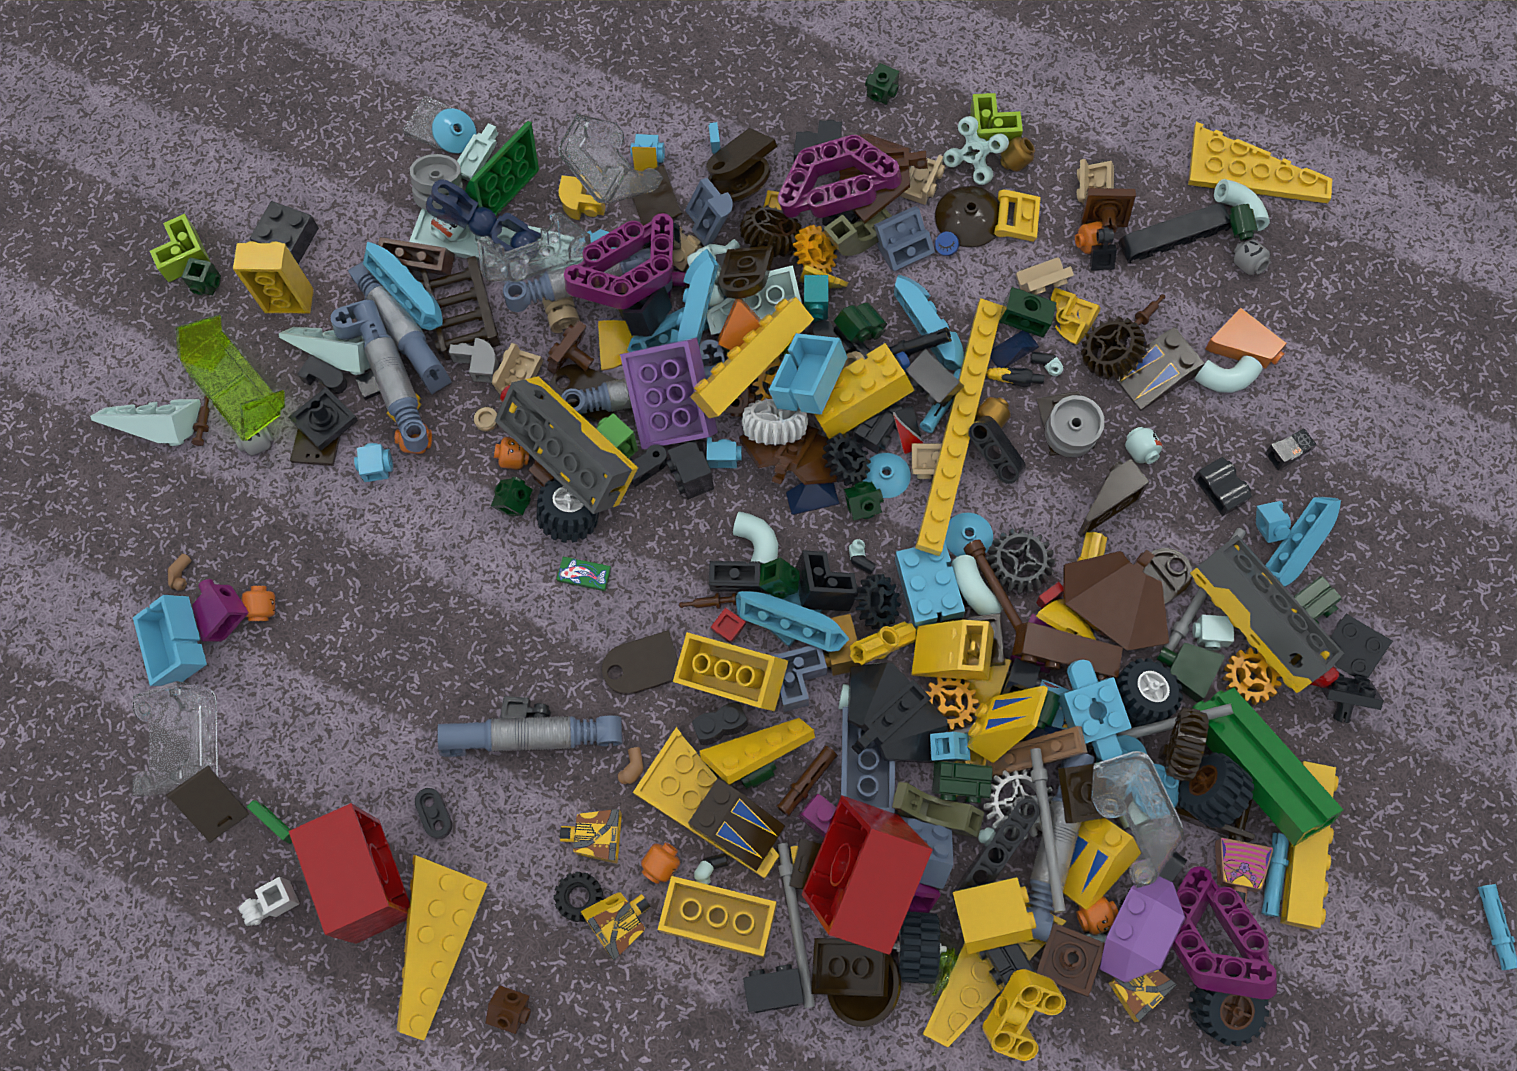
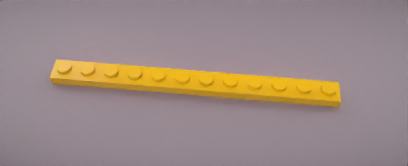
(956, 435)

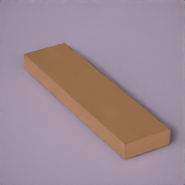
(1053, 748)

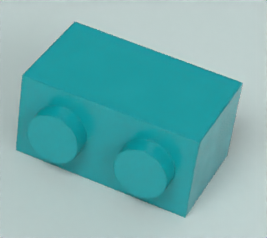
(816, 296)

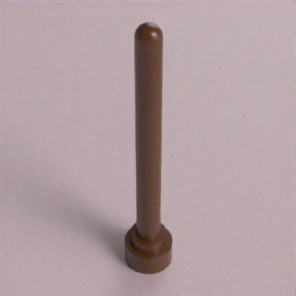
(977, 550)

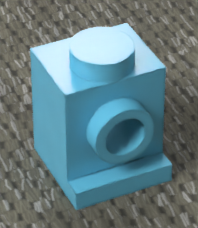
(723, 453)
(1273, 522)
(950, 746)

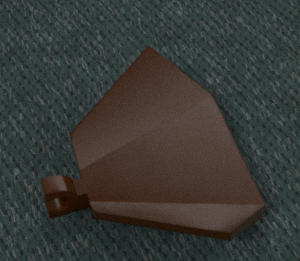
(886, 196)
(800, 457)
(1118, 599)

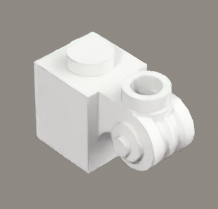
(272, 900)

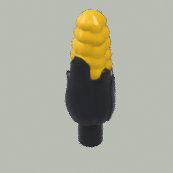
(1016, 376)

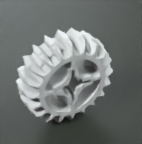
(772, 425)
(1018, 790)

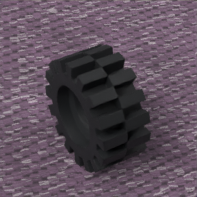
(567, 885)

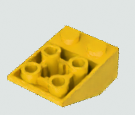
(954, 650)

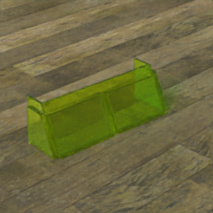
(227, 377)

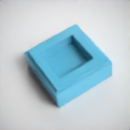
(714, 137)

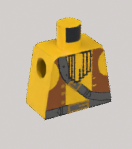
(595, 835)
(616, 921)
(1142, 993)

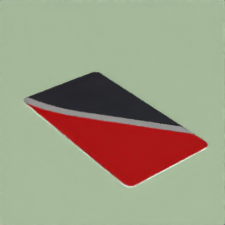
(907, 428)

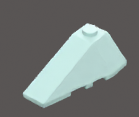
(780, 285)
(340, 353)
(159, 424)

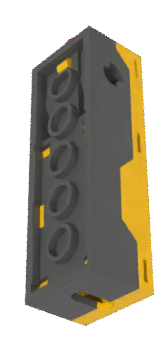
(565, 444)
(1269, 616)

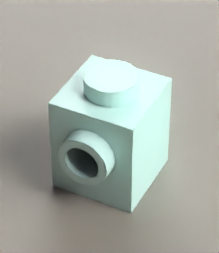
(1213, 632)

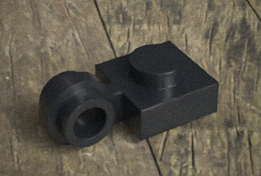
(1104, 255)
(520, 707)

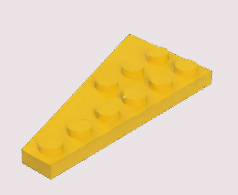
(1221, 158)
(679, 784)
(436, 929)
(969, 993)

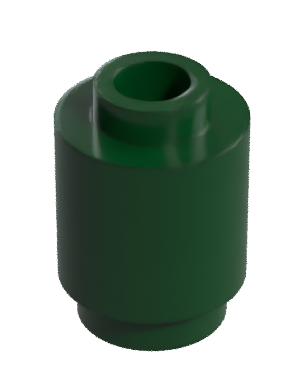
(1243, 222)
(1048, 710)
(759, 776)

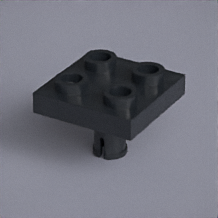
(323, 418)
(1352, 692)

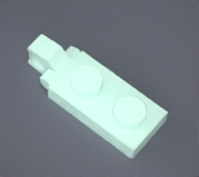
(477, 152)

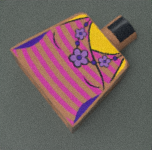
(1241, 865)

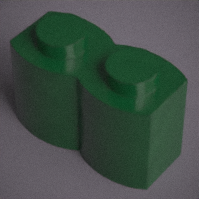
(860, 323)

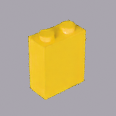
(994, 915)

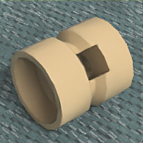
(560, 313)

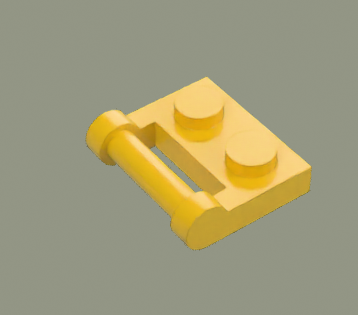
(1025, 215)

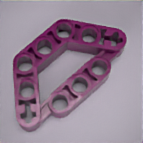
(802, 197)
(583, 278)
(1253, 962)

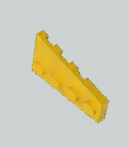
(750, 752)

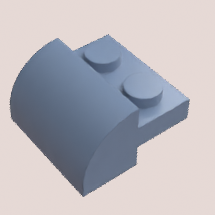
(708, 211)
(903, 238)

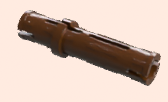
(807, 780)

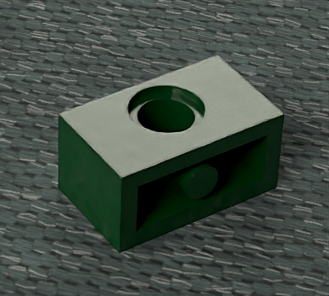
(1027, 312)

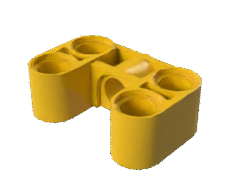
(1013, 1010)

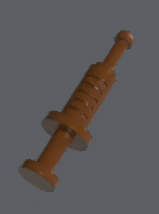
(1143, 316)
(201, 425)
(710, 601)

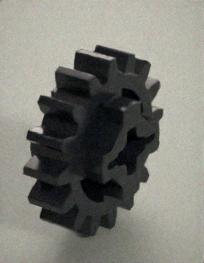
(845, 457)
(877, 601)

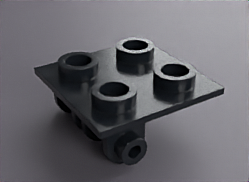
(1361, 646)

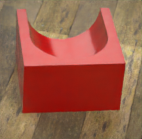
(351, 874)
(866, 875)

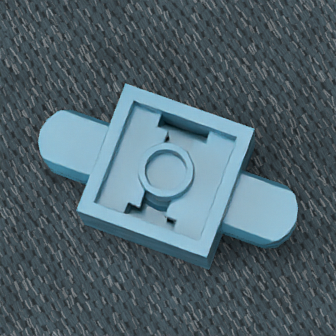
(1095, 708)

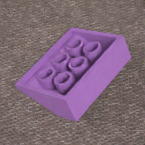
(660, 392)

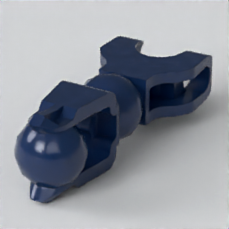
(482, 222)

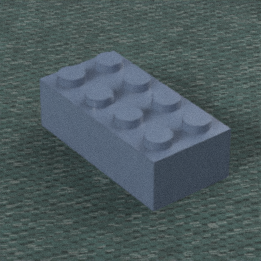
(865, 775)

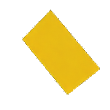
(644, 158)

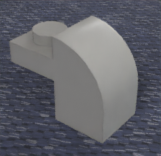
(480, 357)

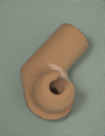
(175, 578)
(633, 769)

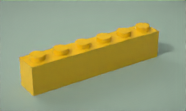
(751, 358)
(1308, 865)

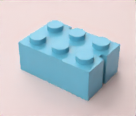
(818, 366)
(929, 586)
(169, 640)

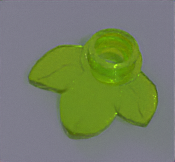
(947, 963)

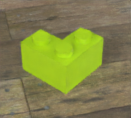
(994, 122)
(184, 244)

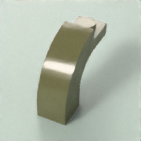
(856, 237)
(915, 804)

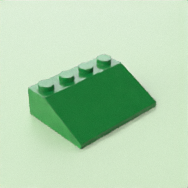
(505, 172)

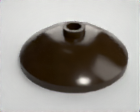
(747, 183)
(971, 227)
(866, 1010)

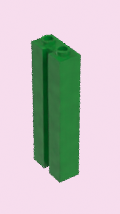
(1280, 780)

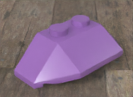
(1143, 931)

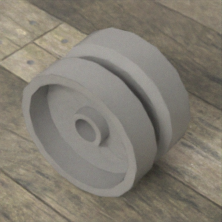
(427, 171)
(1074, 426)

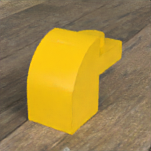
(575, 200)

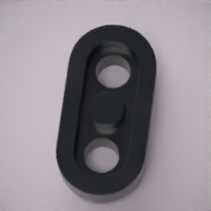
(431, 815)

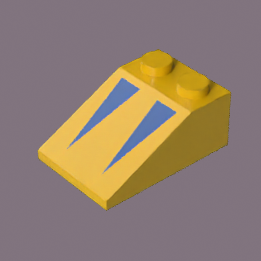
(1005, 721)
(1098, 861)

